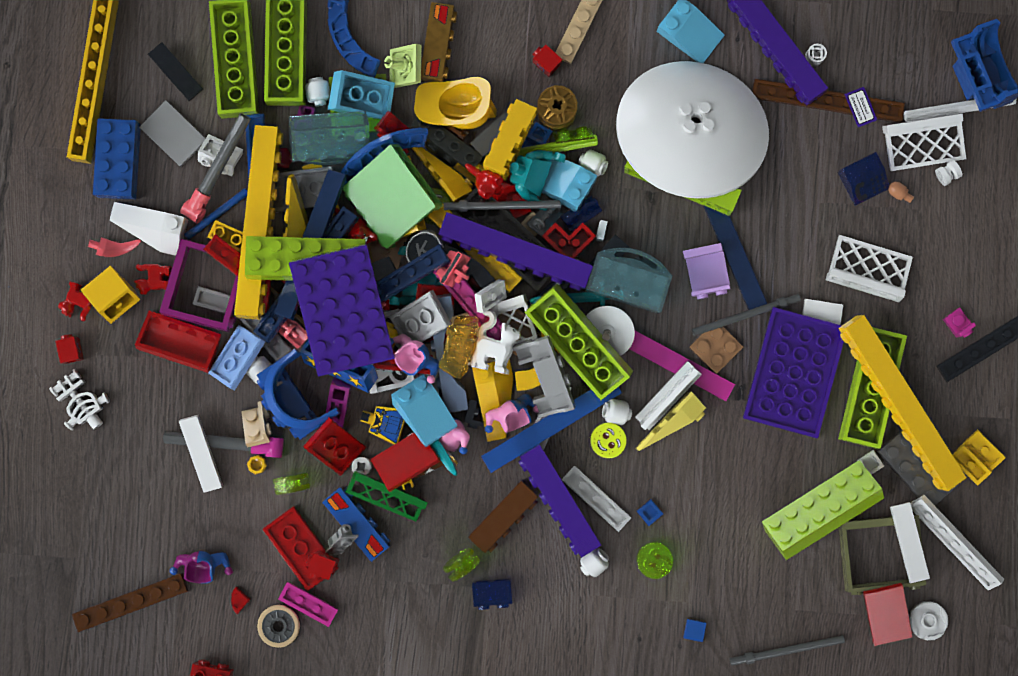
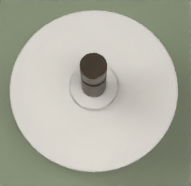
(614, 326)

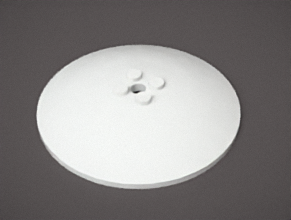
(685, 155)

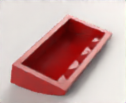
(178, 341)

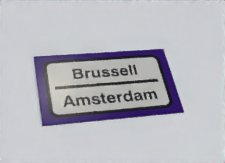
(860, 107)

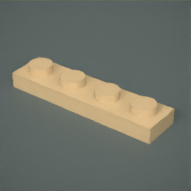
(577, 29)

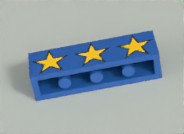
(360, 377)

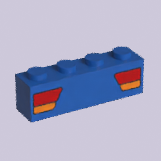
(348, 512)

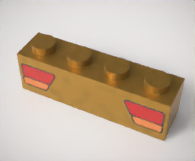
(437, 41)

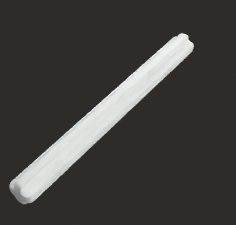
(942, 110)

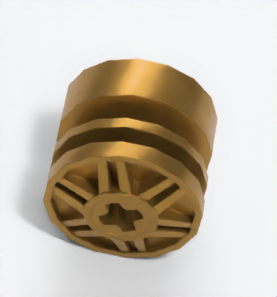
(554, 118)

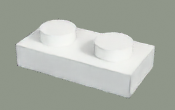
(490, 296)

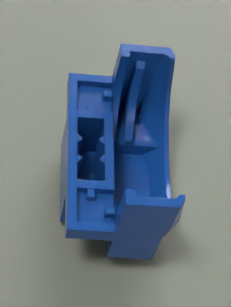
(983, 69)
(287, 401)

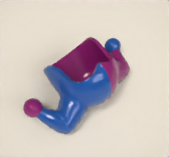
(201, 566)

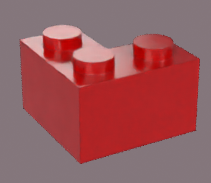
(568, 245)

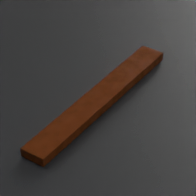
(829, 101)

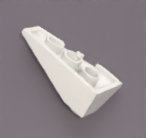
(153, 227)

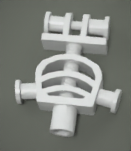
(86, 414)

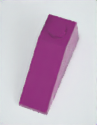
(339, 398)

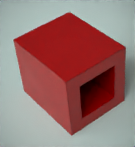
(546, 60)
(69, 349)

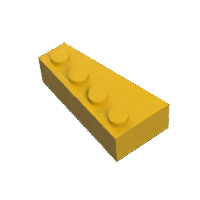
(510, 138)

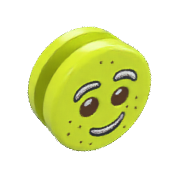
(608, 440)

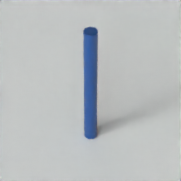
(217, 213)

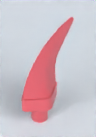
(112, 249)

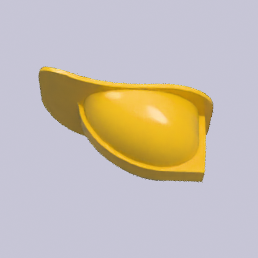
(455, 103)

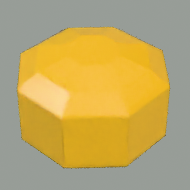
(257, 464)

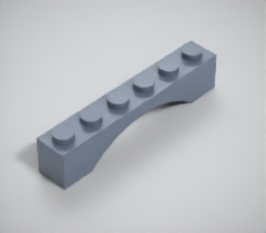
(452, 390)

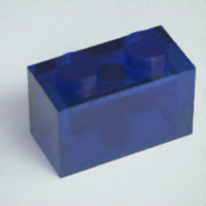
(492, 593)

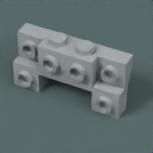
(550, 373)

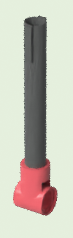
(195, 207)

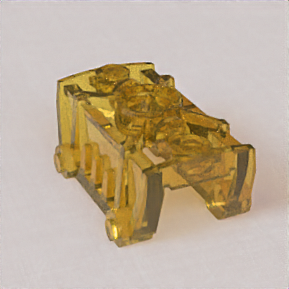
(459, 345)

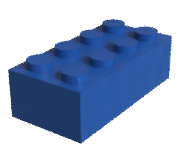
(116, 159)

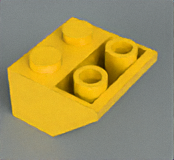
(110, 294)

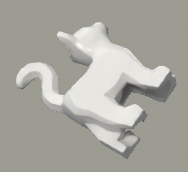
(494, 348)

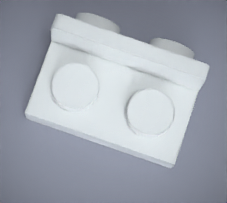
(209, 151)

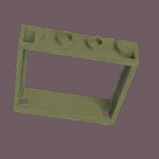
(857, 589)

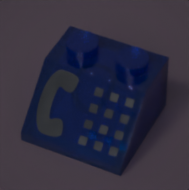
(864, 178)

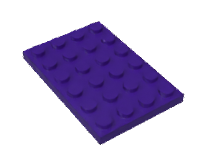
(342, 310)
(794, 373)

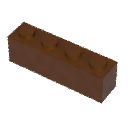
(503, 516)

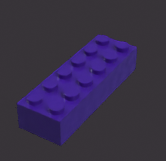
(559, 499)

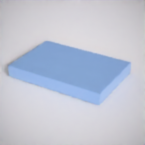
(236, 357)

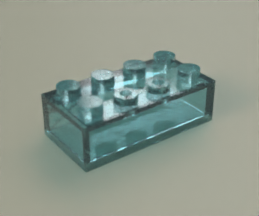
(327, 137)
(629, 279)

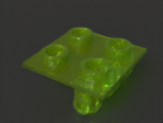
(579, 134)

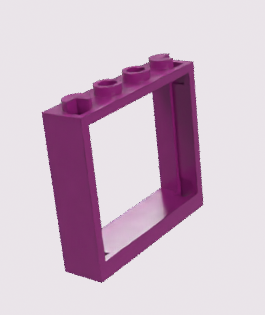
(173, 286)

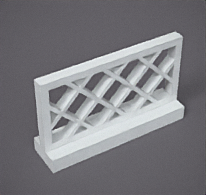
(924, 125)
(863, 283)
(509, 305)
(668, 396)

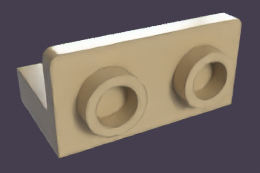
(256, 426)

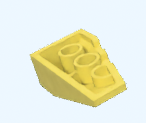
(682, 414)

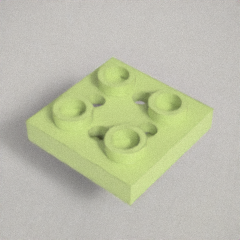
(404, 65)

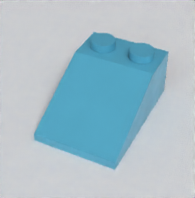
(690, 31)
(360, 93)
(568, 183)
(423, 410)

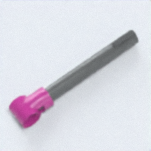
(271, 449)

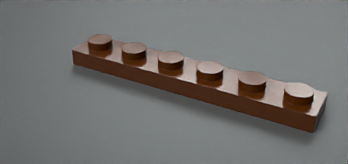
(130, 602)

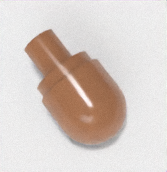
(900, 192)

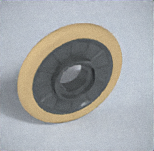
(267, 631)

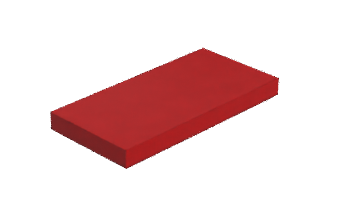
(295, 543)

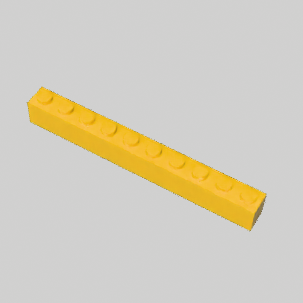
(92, 80)
(258, 214)
(902, 403)

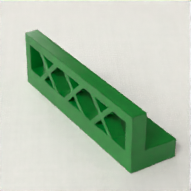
(401, 495)

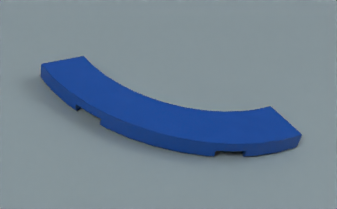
(345, 41)
(405, 138)

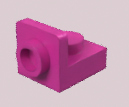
(959, 323)

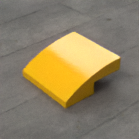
(978, 457)

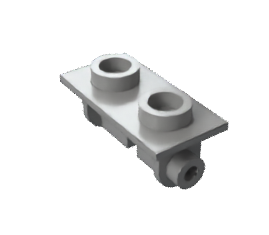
(341, 540)

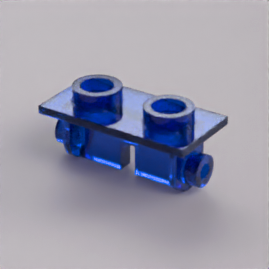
(587, 211)

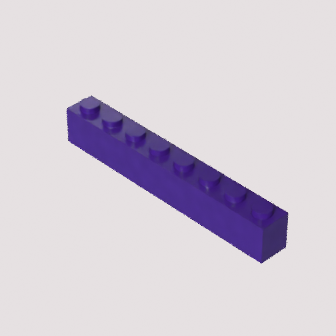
(780, 49)
(514, 250)

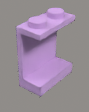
(707, 270)

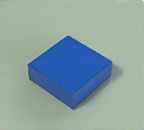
(649, 512)
(694, 630)

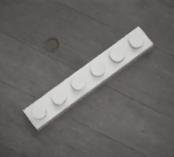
(956, 543)

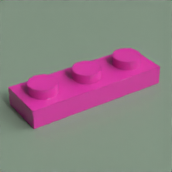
(308, 604)

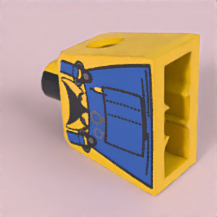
(385, 423)

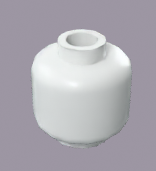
(317, 91)
(594, 162)
(258, 365)
(616, 412)
(594, 563)

